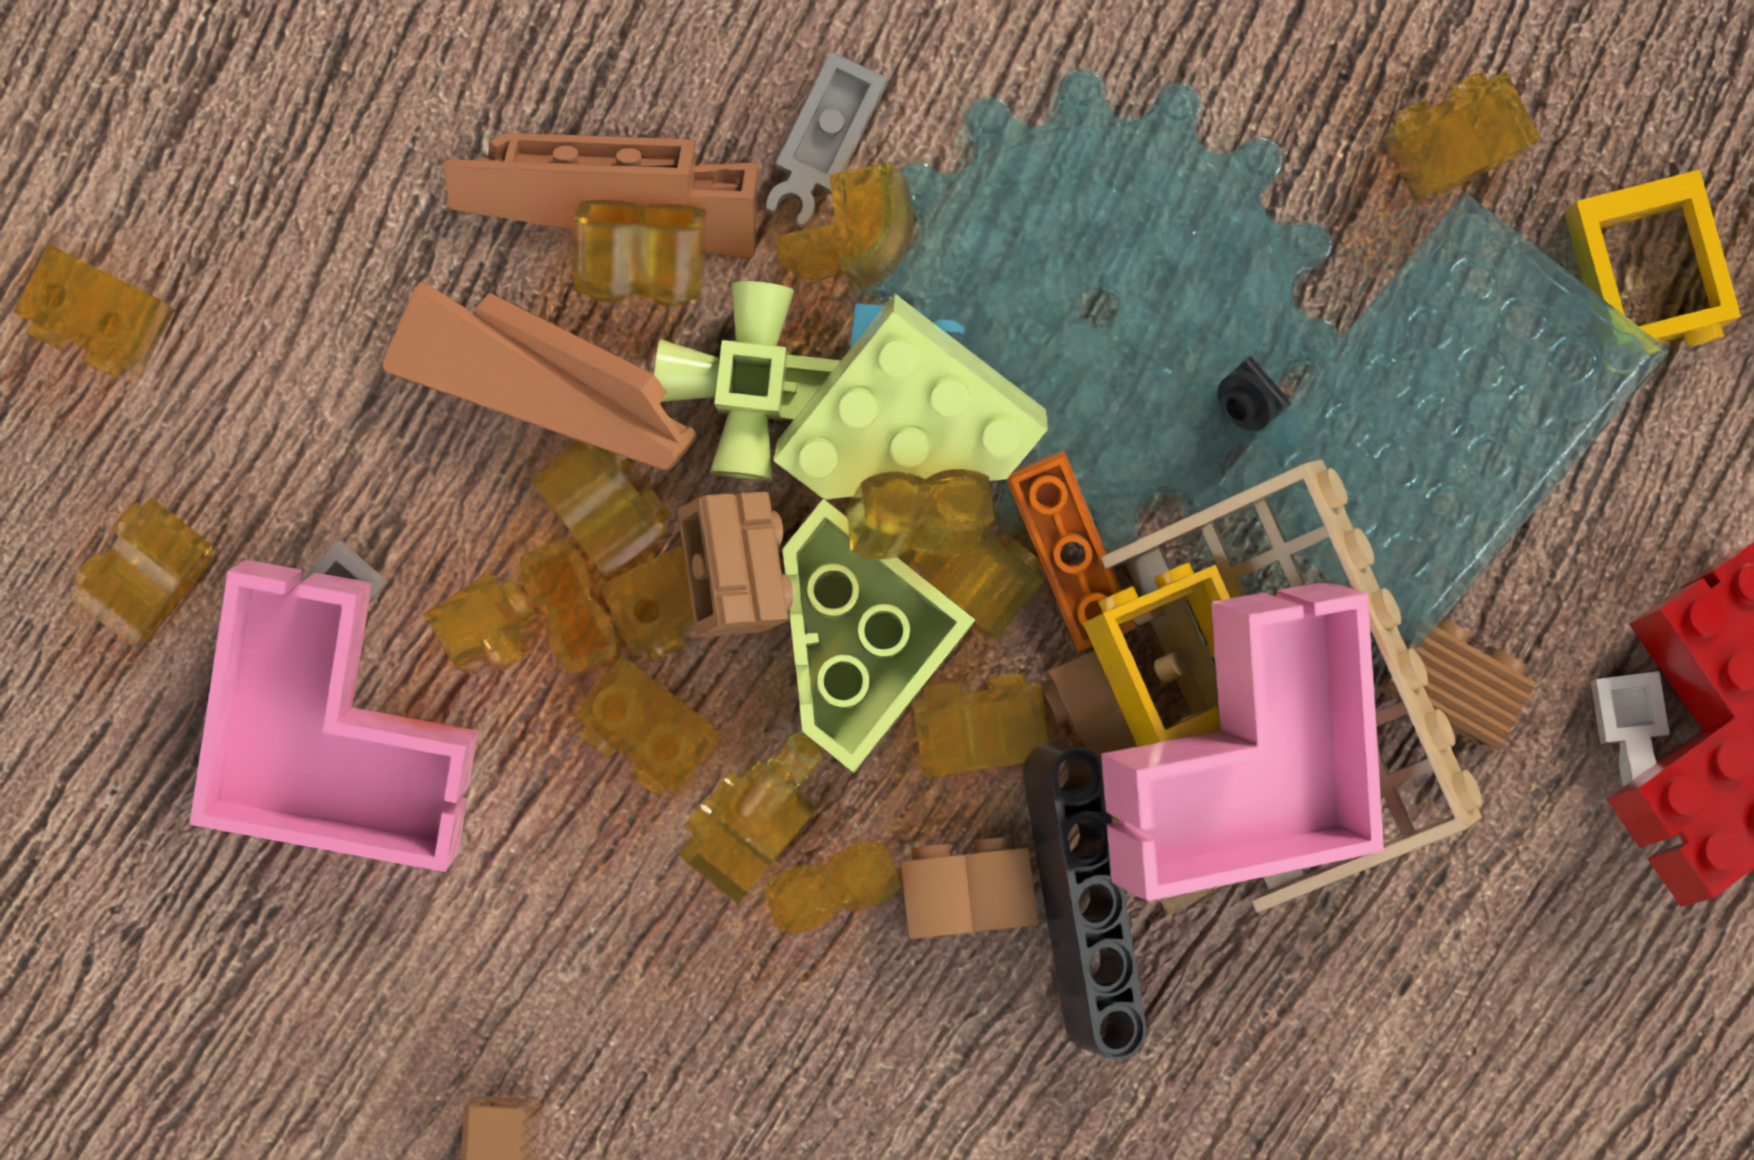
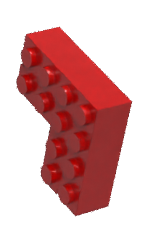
(1706, 784)

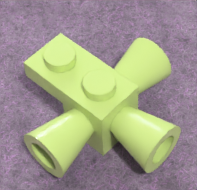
(749, 380)

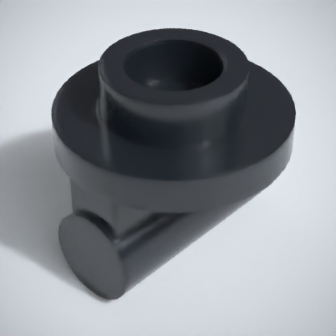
(1250, 396)

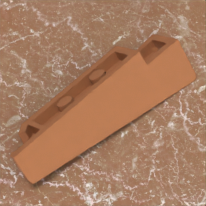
(549, 174)
(535, 375)

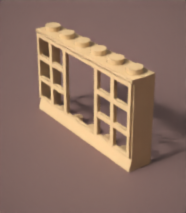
(1191, 665)

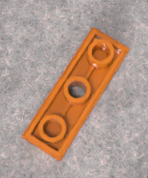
(1059, 515)

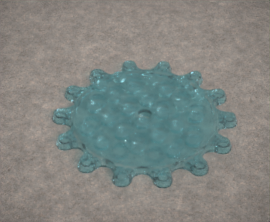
(1157, 228)

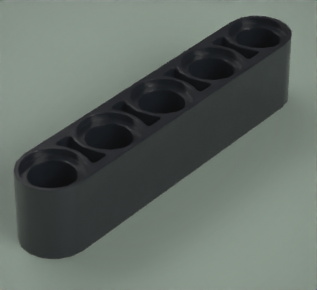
(1105, 921)

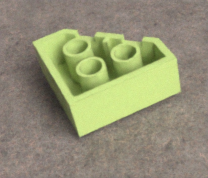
(911, 406)
(860, 636)

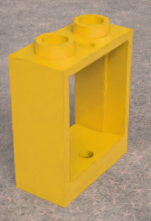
(1682, 191)
(1120, 666)

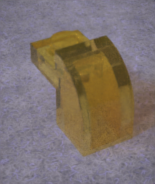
(868, 232)

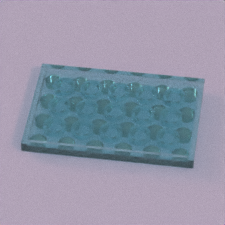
(1451, 410)

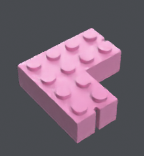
(292, 753)
(1286, 773)

